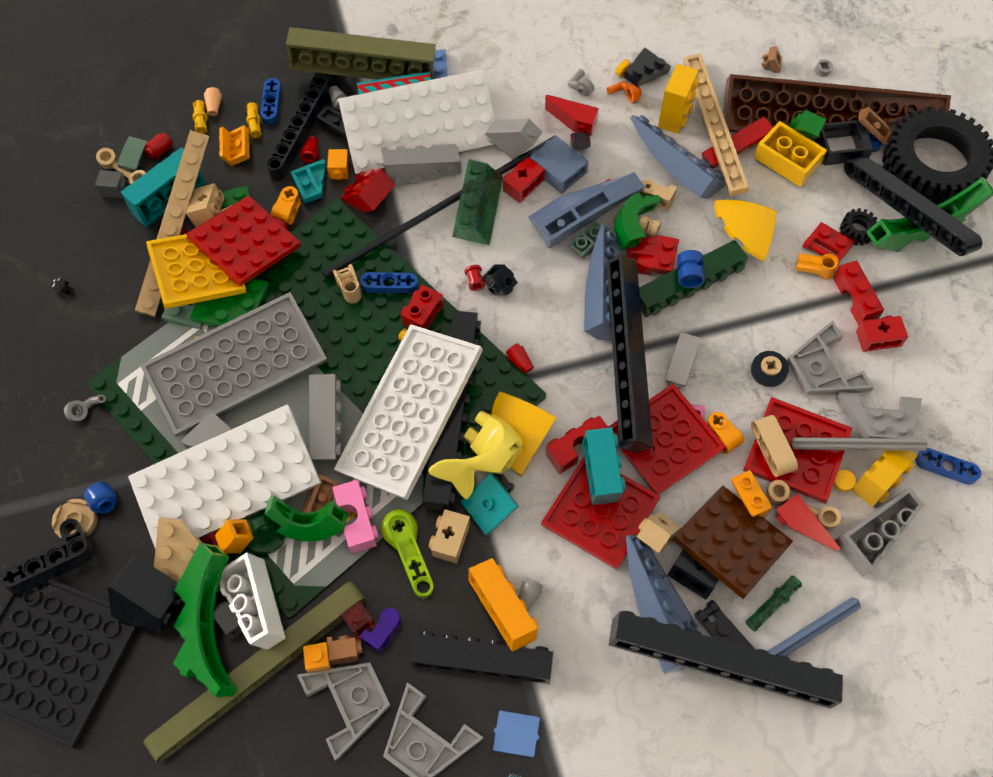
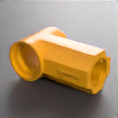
(817, 264)

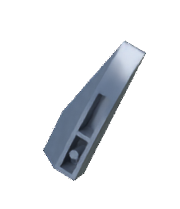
(678, 161)
(582, 207)
(597, 308)
(655, 592)

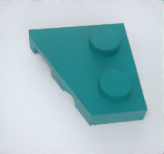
(310, 180)

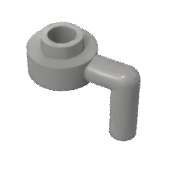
(583, 85)
(81, 407)

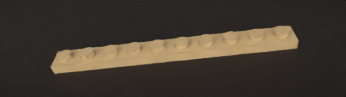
(717, 129)
(174, 214)

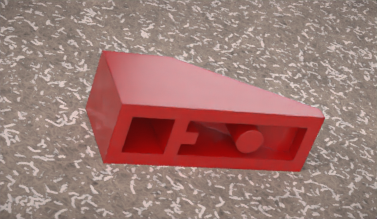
(574, 115)
(802, 520)

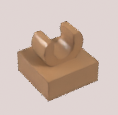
(772, 59)

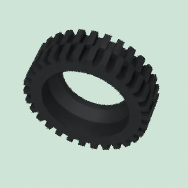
(937, 185)

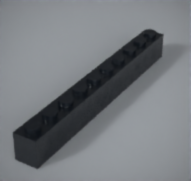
(629, 355)
(439, 492)
(726, 659)

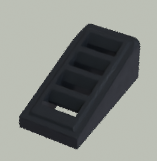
(580, 140)

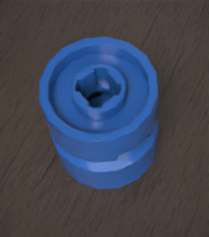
(690, 269)

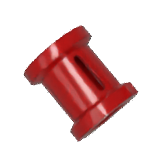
(474, 277)

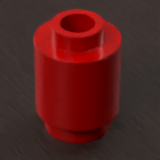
(158, 146)

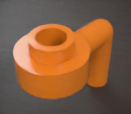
(632, 92)

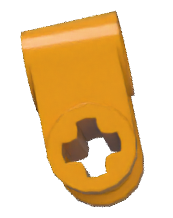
(287, 205)
(725, 431)

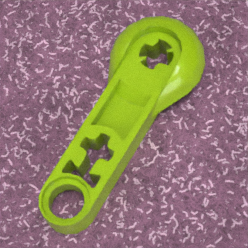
(406, 546)

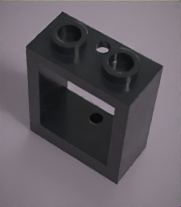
(844, 129)

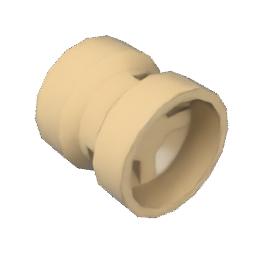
(652, 229)

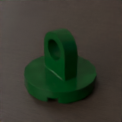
(266, 538)

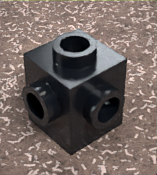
(500, 280)

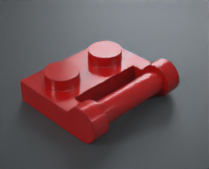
(829, 239)

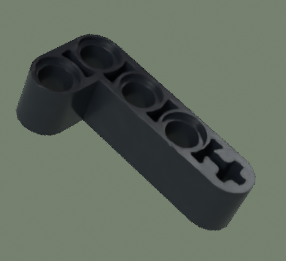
(14, 577)

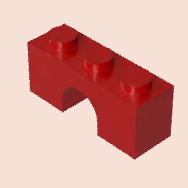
(852, 279)
(562, 452)

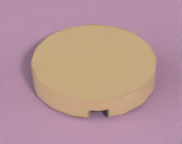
(78, 510)

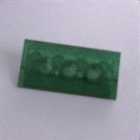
(478, 203)

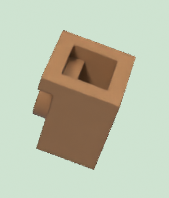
(344, 649)

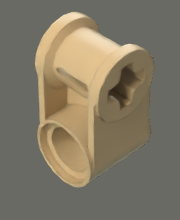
(347, 281)

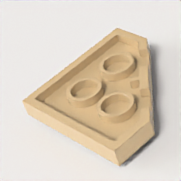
(174, 547)

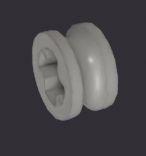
(823, 63)

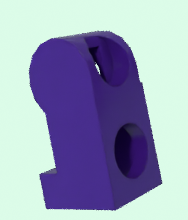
(383, 631)

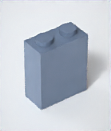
(561, 163)

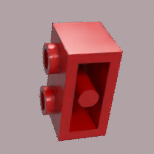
(422, 308)

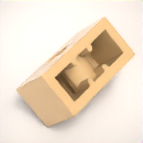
(204, 204)
(658, 531)
(449, 548)

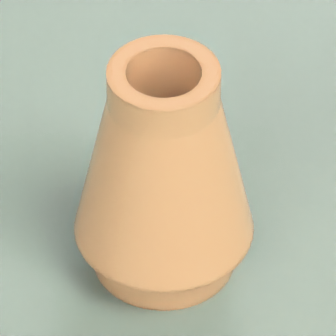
(212, 100)

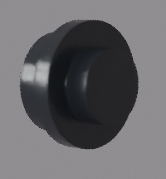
(60, 285)

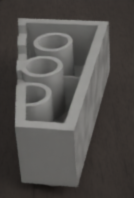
(421, 163)
(324, 417)
(874, 535)

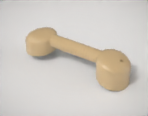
(109, 160)
(779, 492)

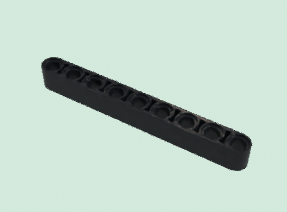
(299, 125)
(913, 206)

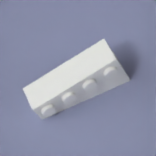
(252, 600)

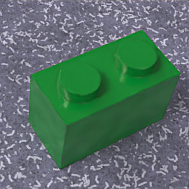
(808, 124)

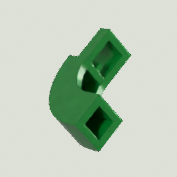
(626, 221)
(306, 526)

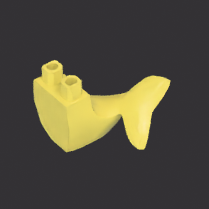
(496, 449)

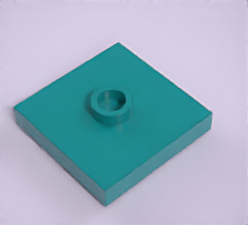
(490, 504)

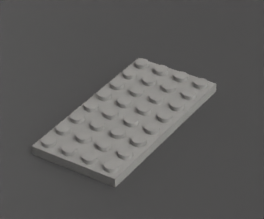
(233, 363)

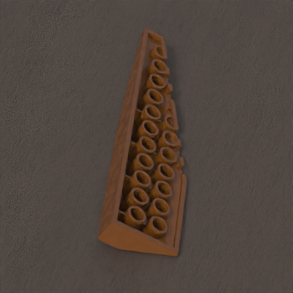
(782, 99)

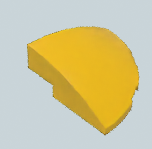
(749, 223)
(529, 423)

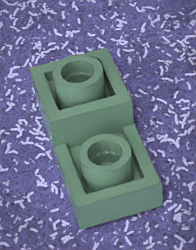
(132, 154)
(584, 242)

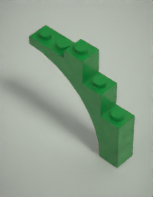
(898, 233)
(196, 621)

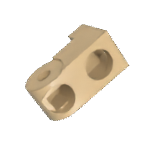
(666, 194)

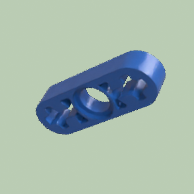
(273, 107)
(395, 288)
(962, 477)

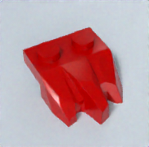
(654, 254)

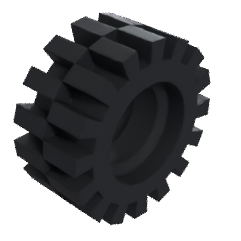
(860, 218)

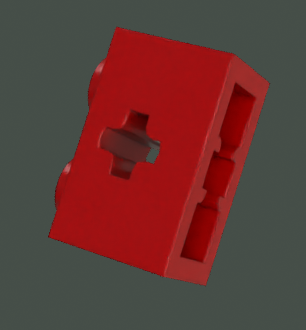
(523, 179)
(881, 333)

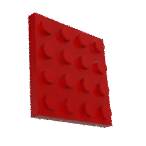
(243, 240)
(679, 441)
(815, 467)
(599, 527)

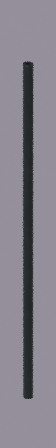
(420, 218)

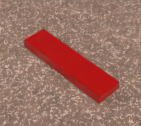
(742, 139)

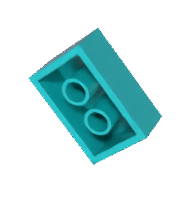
(603, 466)

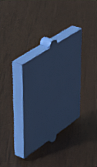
(516, 734)

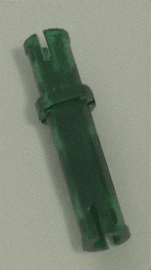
(770, 606)

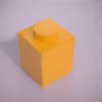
(338, 164)
(234, 536)
(316, 657)

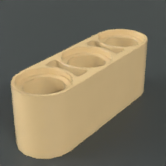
(774, 446)

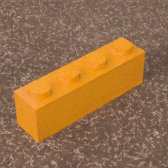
(503, 604)

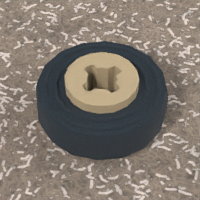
(769, 376)

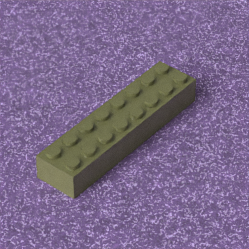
(357, 55)

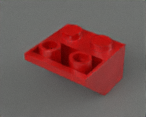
(368, 189)

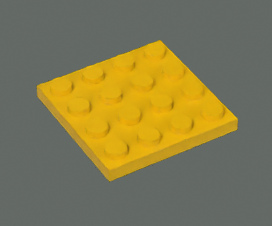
(187, 274)

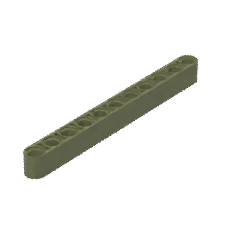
(252, 673)

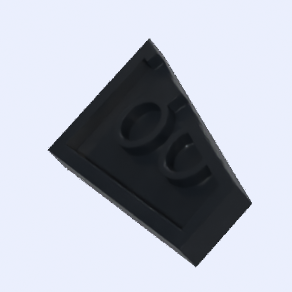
(646, 68)

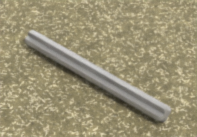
(891, 444)

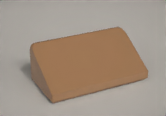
(875, 125)
(319, 495)

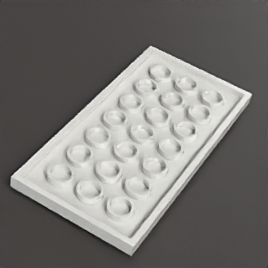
(421, 113)
(408, 411)
(227, 475)

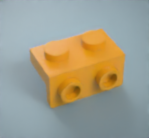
(234, 145)
(751, 494)

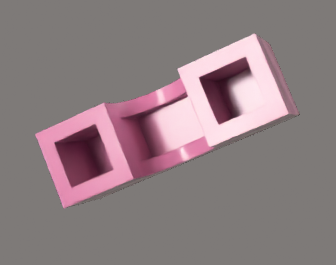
(359, 534)

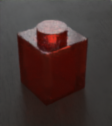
(357, 619)

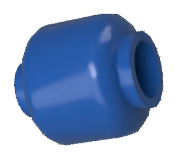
(100, 497)

